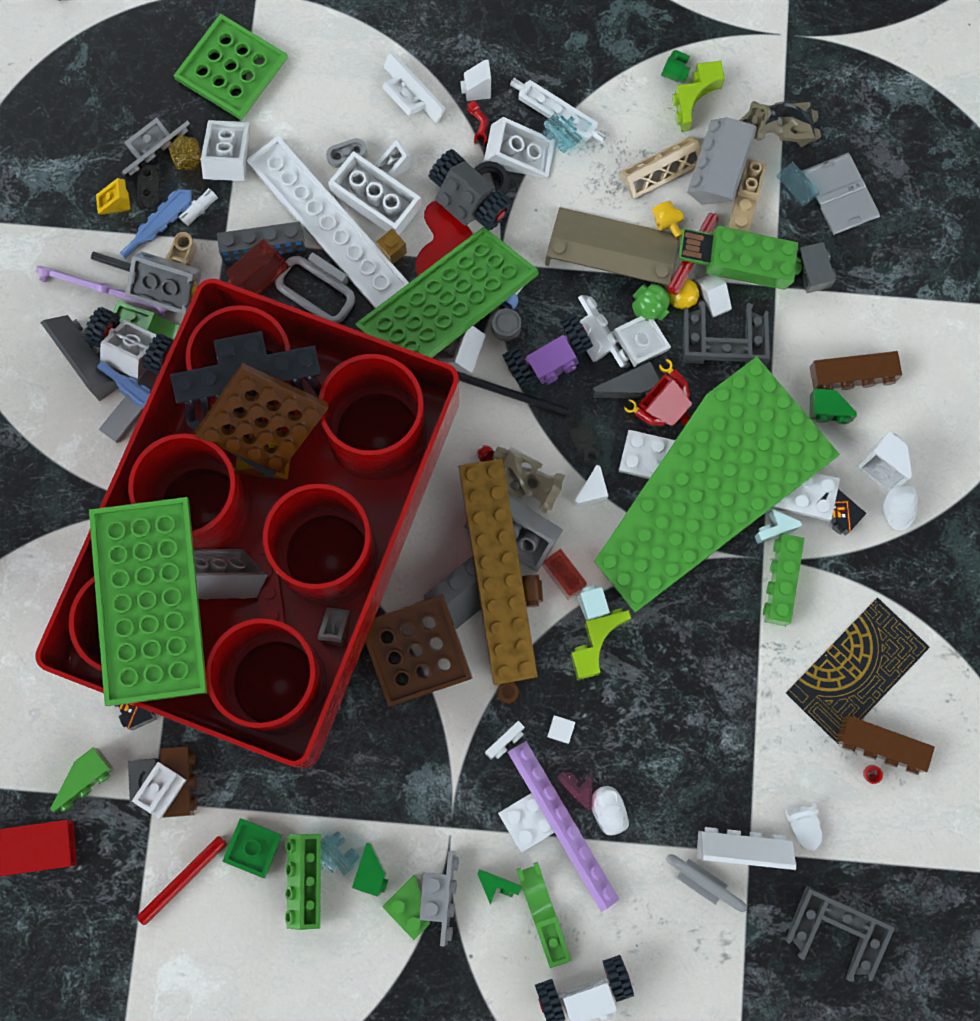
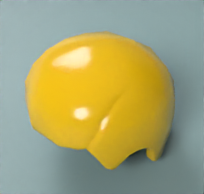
(687, 295)

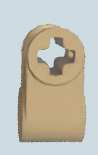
(180, 254)

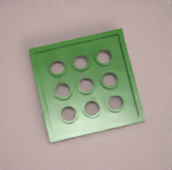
(240, 38)

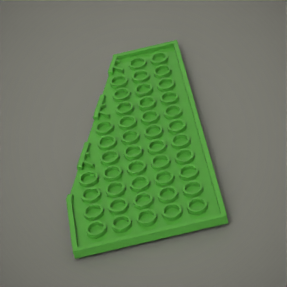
(720, 475)

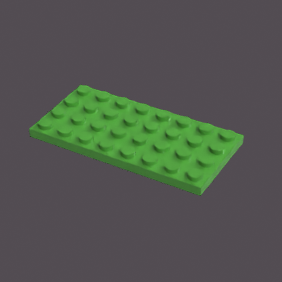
(450, 295)
(147, 602)

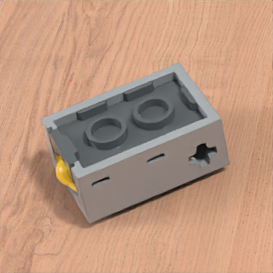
(162, 282)

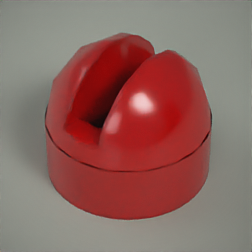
(484, 450)
(875, 777)

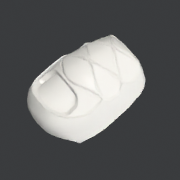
(900, 507)
(609, 810)

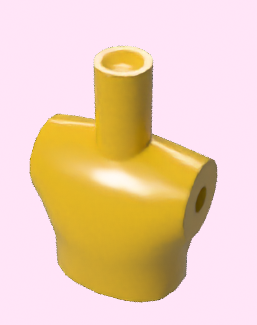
(668, 217)

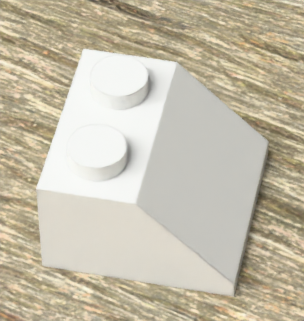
(463, 351)

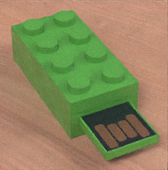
(742, 256)

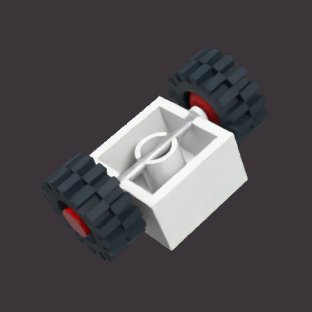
(127, 345)
(588, 1000)

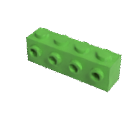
(784, 580)
(303, 881)

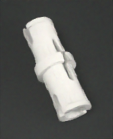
(198, 207)

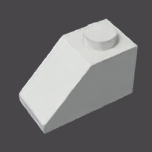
(477, 82)

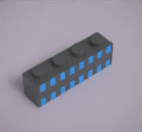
(283, 237)

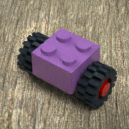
(552, 358)

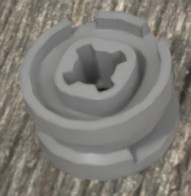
(506, 324)

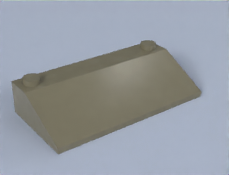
(613, 246)

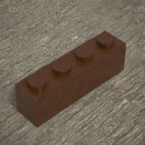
(856, 371)
(885, 744)

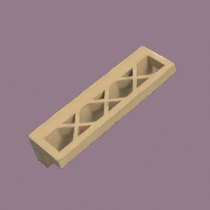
(659, 160)

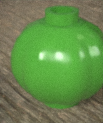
(651, 302)

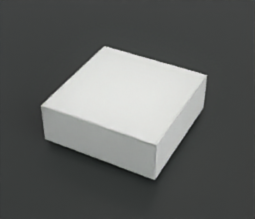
(561, 729)

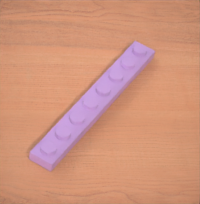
(563, 826)

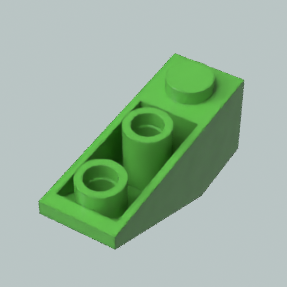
(84, 773)

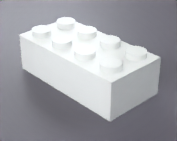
(374, 194)

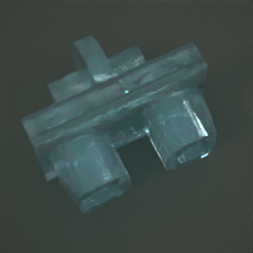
(563, 130)
(335, 856)

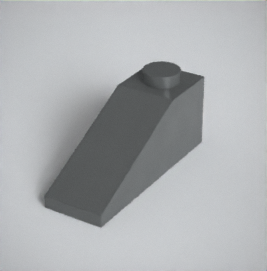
(631, 384)

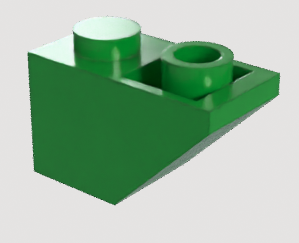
(830, 406)

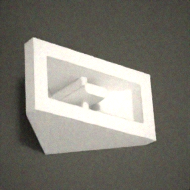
(394, 160)
(715, 294)
(593, 490)

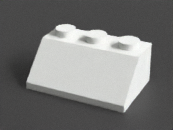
(888, 462)

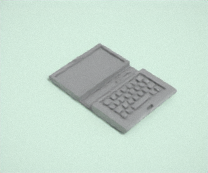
(842, 193)

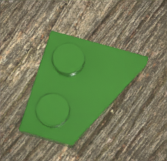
(405, 908)

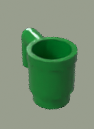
(675, 69)

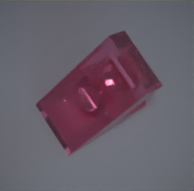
(582, 794)

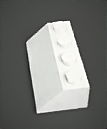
(745, 849)

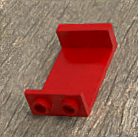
(37, 847)

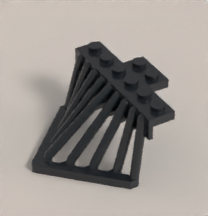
(231, 352)

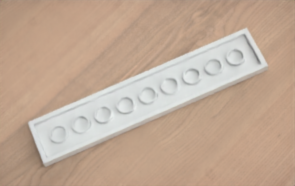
(326, 222)
(645, 452)

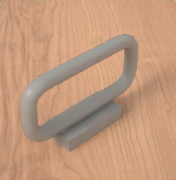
(328, 274)
(704, 883)

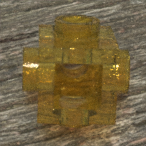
(185, 153)

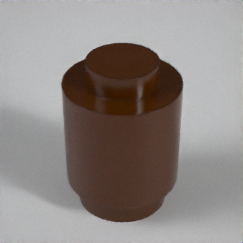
(532, 590)

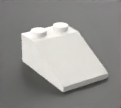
(519, 148)
(225, 150)

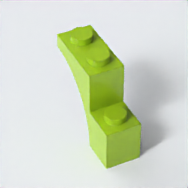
(706, 78)
(587, 659)

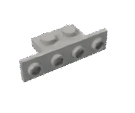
(149, 140)
(437, 897)

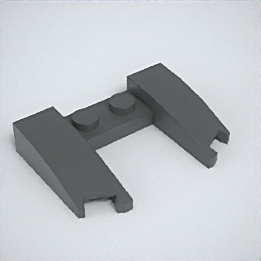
(700, 348)
(873, 931)

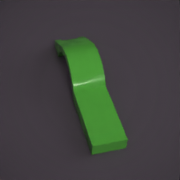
(146, 319)
(544, 915)

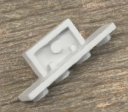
(409, 91)
(600, 335)

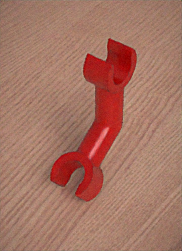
(474, 110)

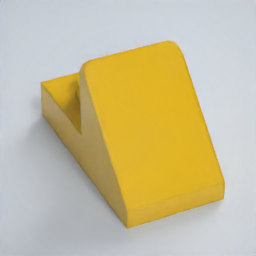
(113, 198)

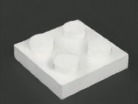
(641, 340)
(526, 822)

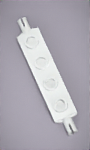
(549, 104)

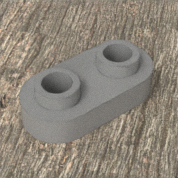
(344, 151)

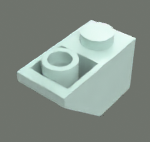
(593, 602)

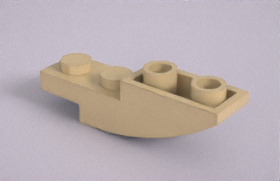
(747, 195)

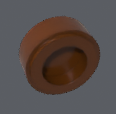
(508, 692)

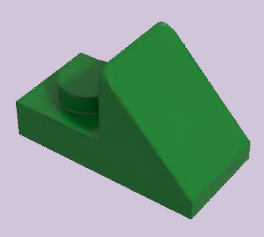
(491, 882)

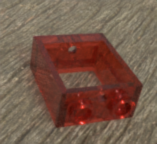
(257, 268)

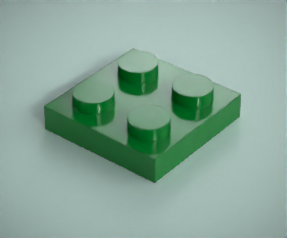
(252, 848)

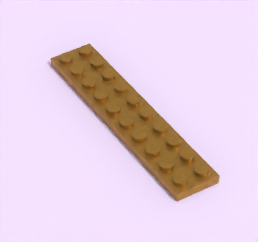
(497, 571)

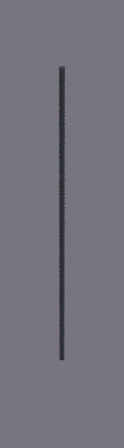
(462, 377)

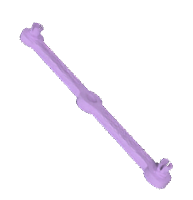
(101, 287)

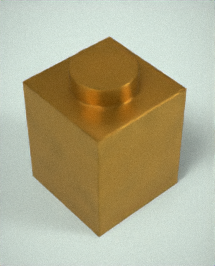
(392, 246)

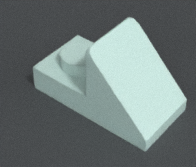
(781, 525)

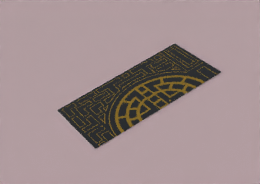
(858, 668)

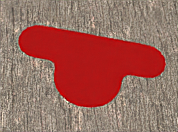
(447, 235)

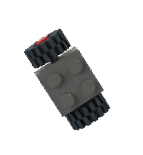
(467, 192)

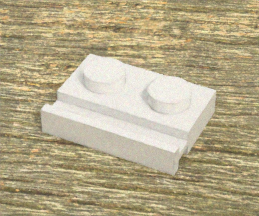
(498, 747)
(159, 790)

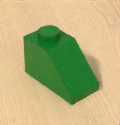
(370, 873)

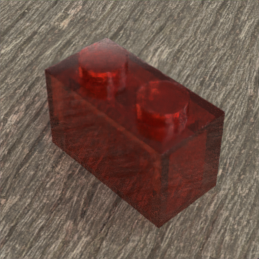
(564, 574)

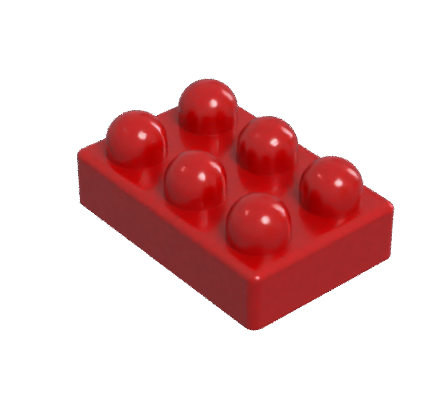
(324, 529)

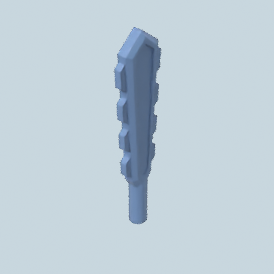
(157, 222)
(127, 385)

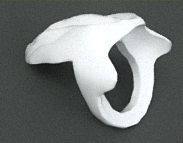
(806, 826)

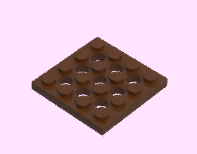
(257, 406)
(451, 650)

